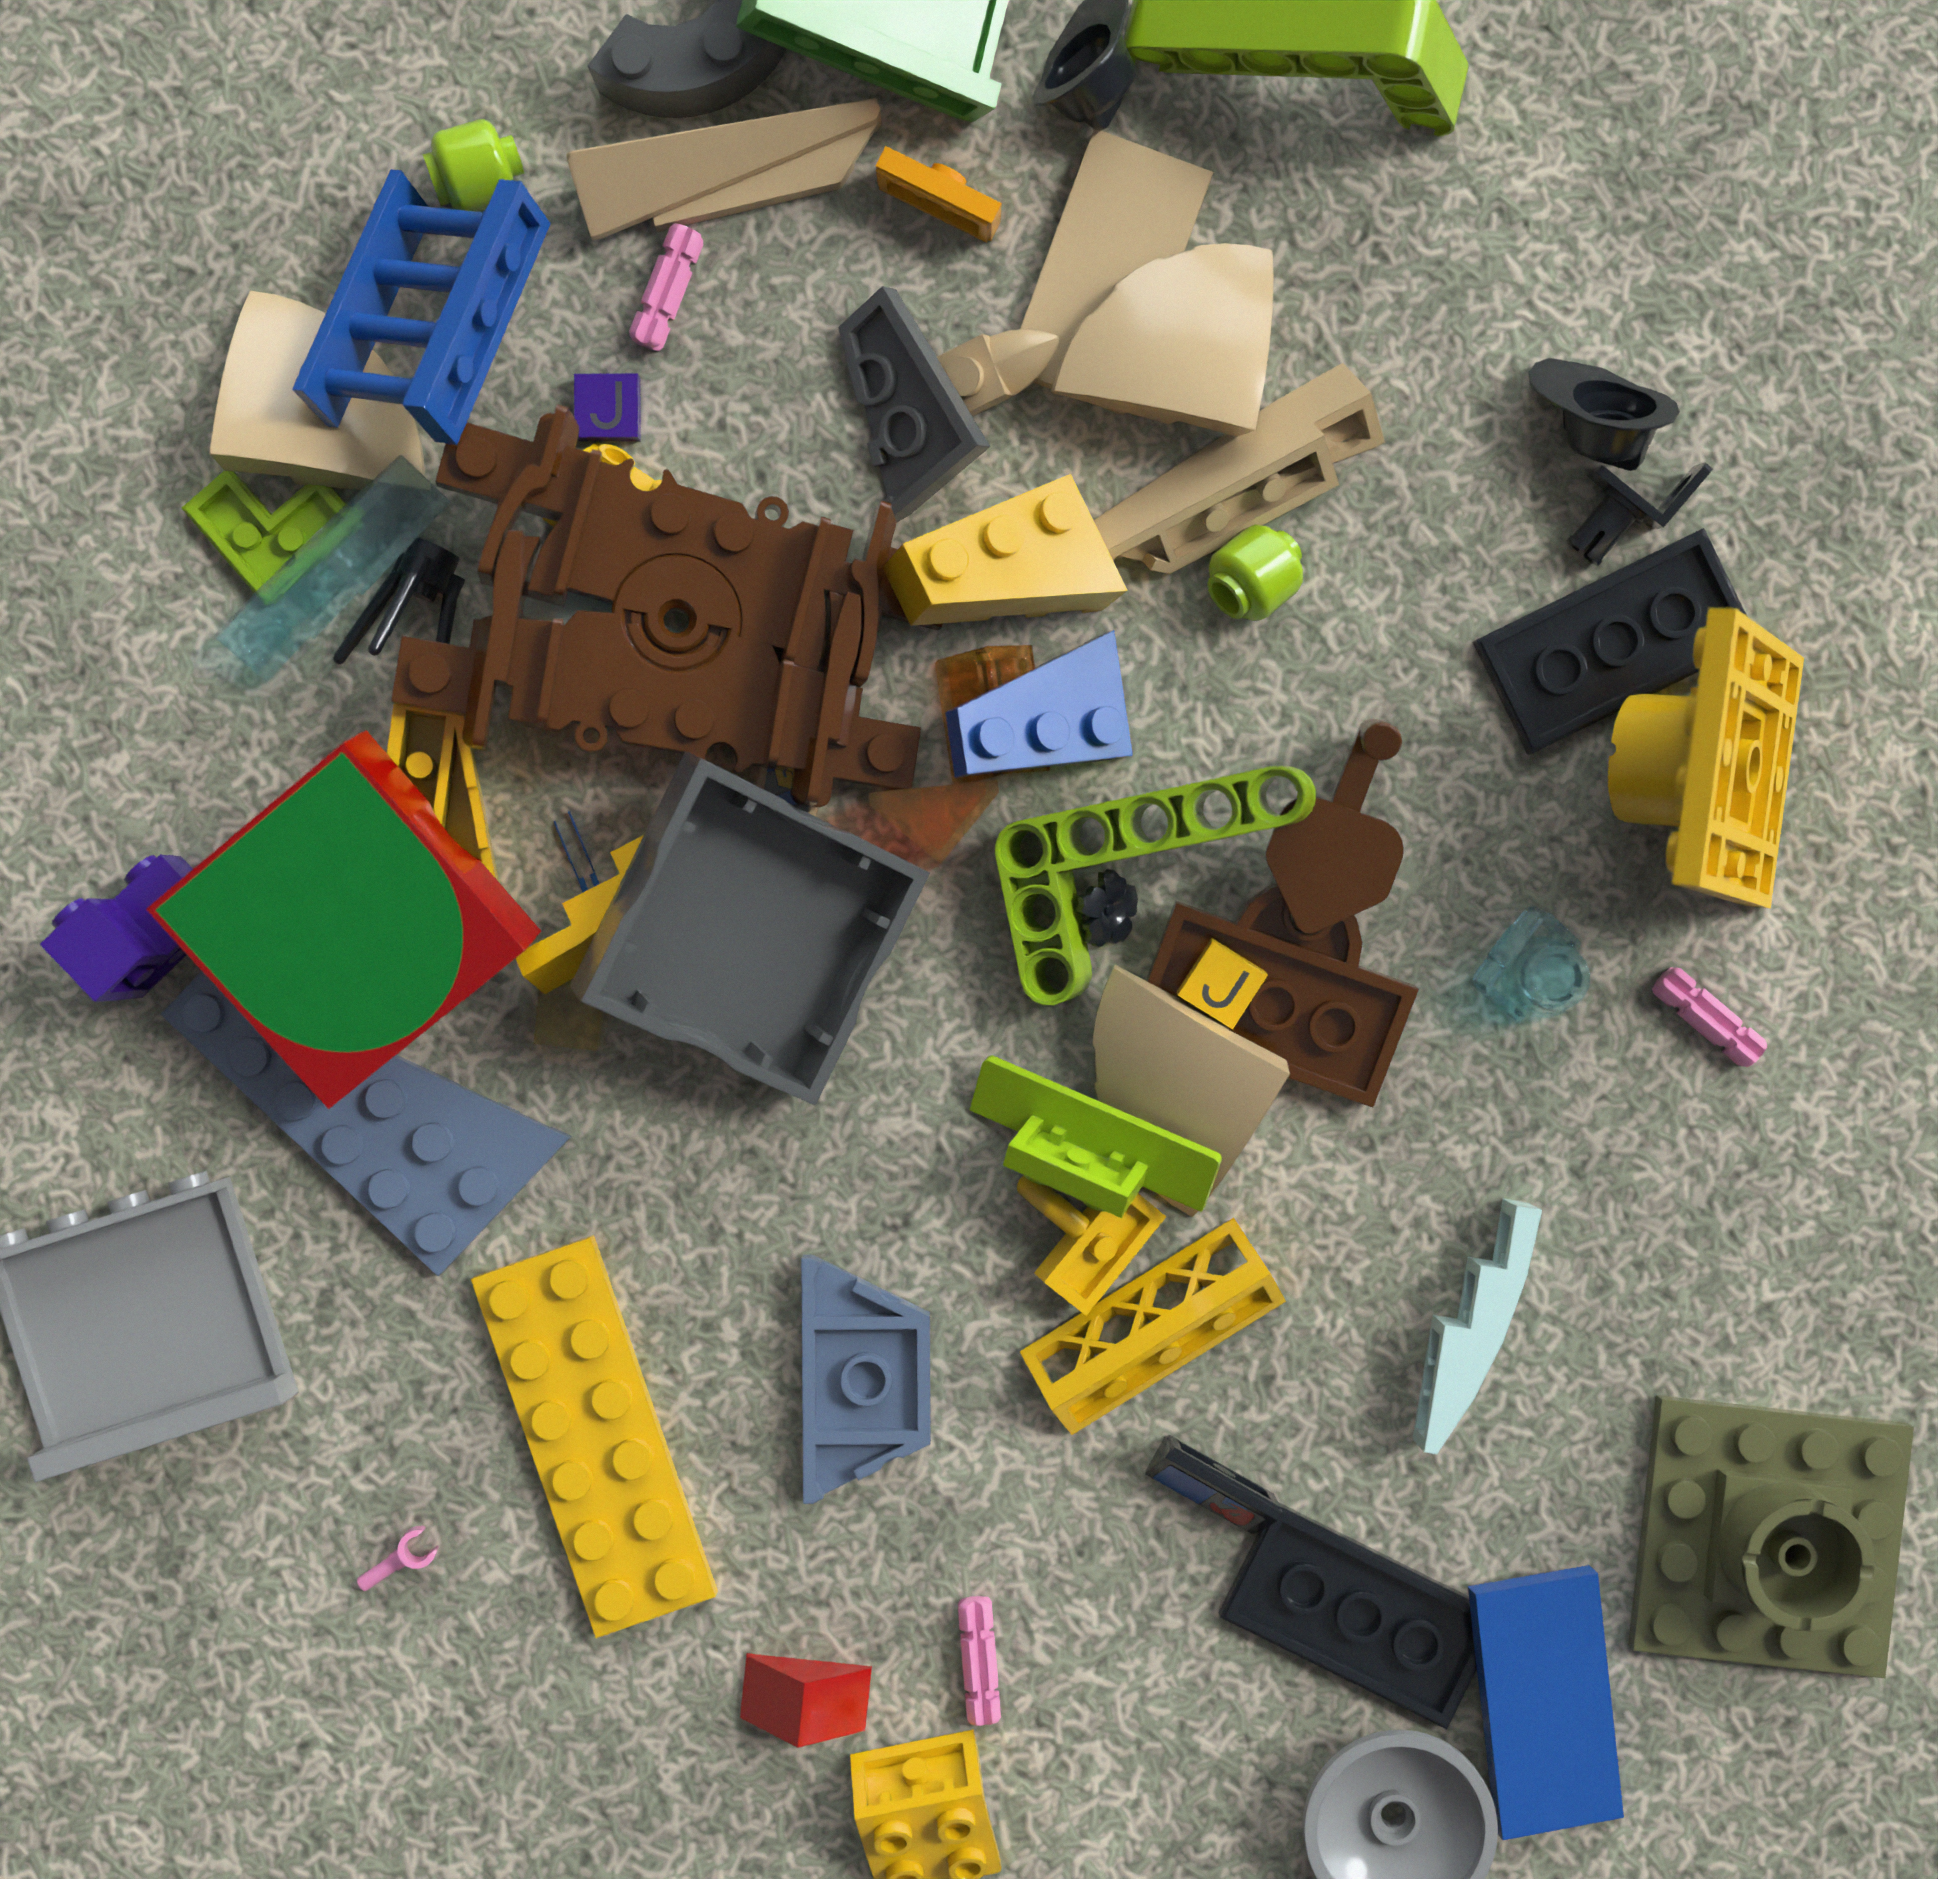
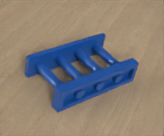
(470, 325)

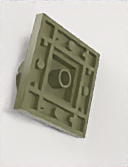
(1770, 1536)

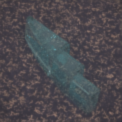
(333, 567)

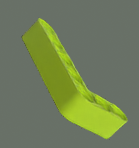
(1393, 42)
(1123, 840)

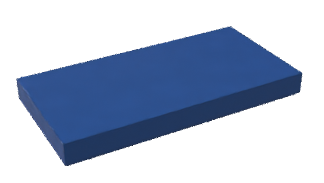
(1546, 1701)

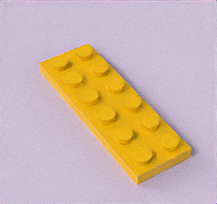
(594, 1436)

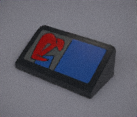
(1213, 1486)

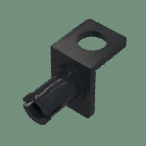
(1624, 507)

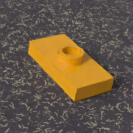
(939, 193)

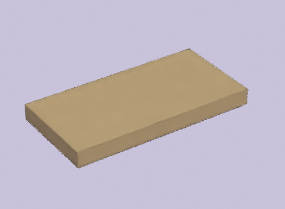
(1118, 217)

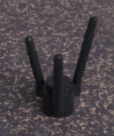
(419, 572)

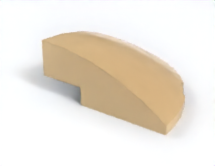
(1179, 340)
(271, 431)
(1181, 1069)

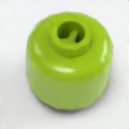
(469, 163)
(1255, 573)

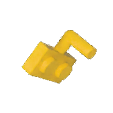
(1094, 1244)

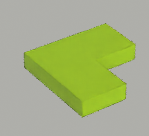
(251, 535)

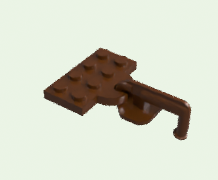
(1317, 1003)

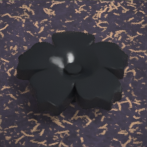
(1108, 909)

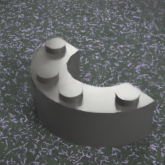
(683, 66)

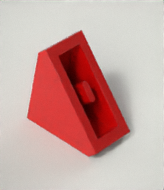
(805, 1698)

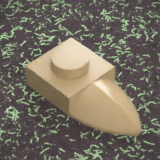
(997, 365)

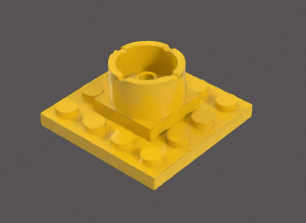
(1715, 760)

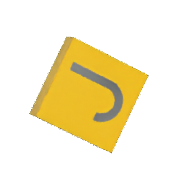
(1222, 983)

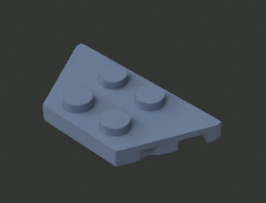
(860, 1377)

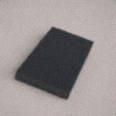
(1606, 641)
(1356, 1615)

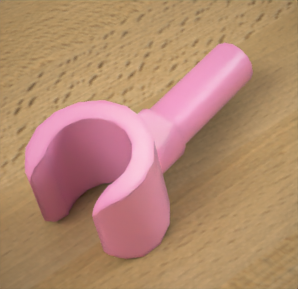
(397, 1561)

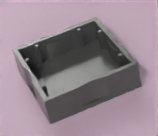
(748, 929)

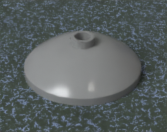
(1445, 1819)

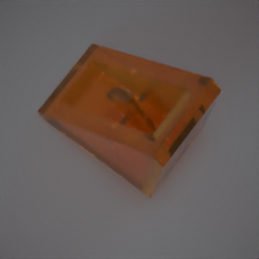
(936, 815)

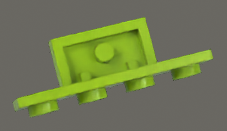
(1089, 1145)

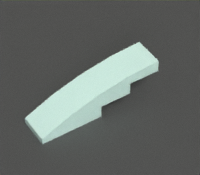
(1465, 1347)

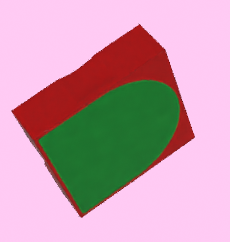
(344, 919)

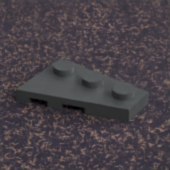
(911, 405)

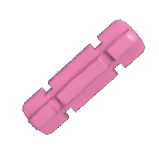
(666, 287)
(1709, 1017)
(979, 1660)

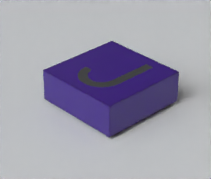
(608, 407)

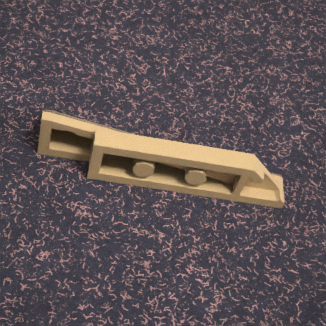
(720, 167)
(1246, 476)

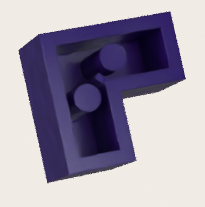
(115, 943)

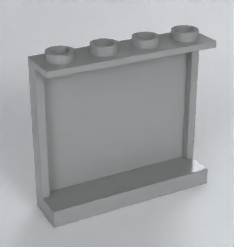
(140, 1324)

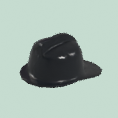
(1089, 65)
(1602, 411)

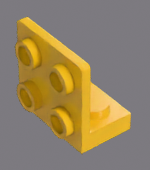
(924, 1810)

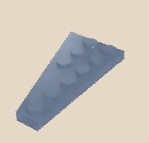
(402, 1142)

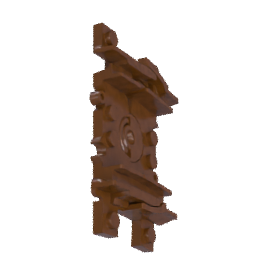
(654, 552)

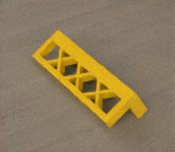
(1164, 1343)

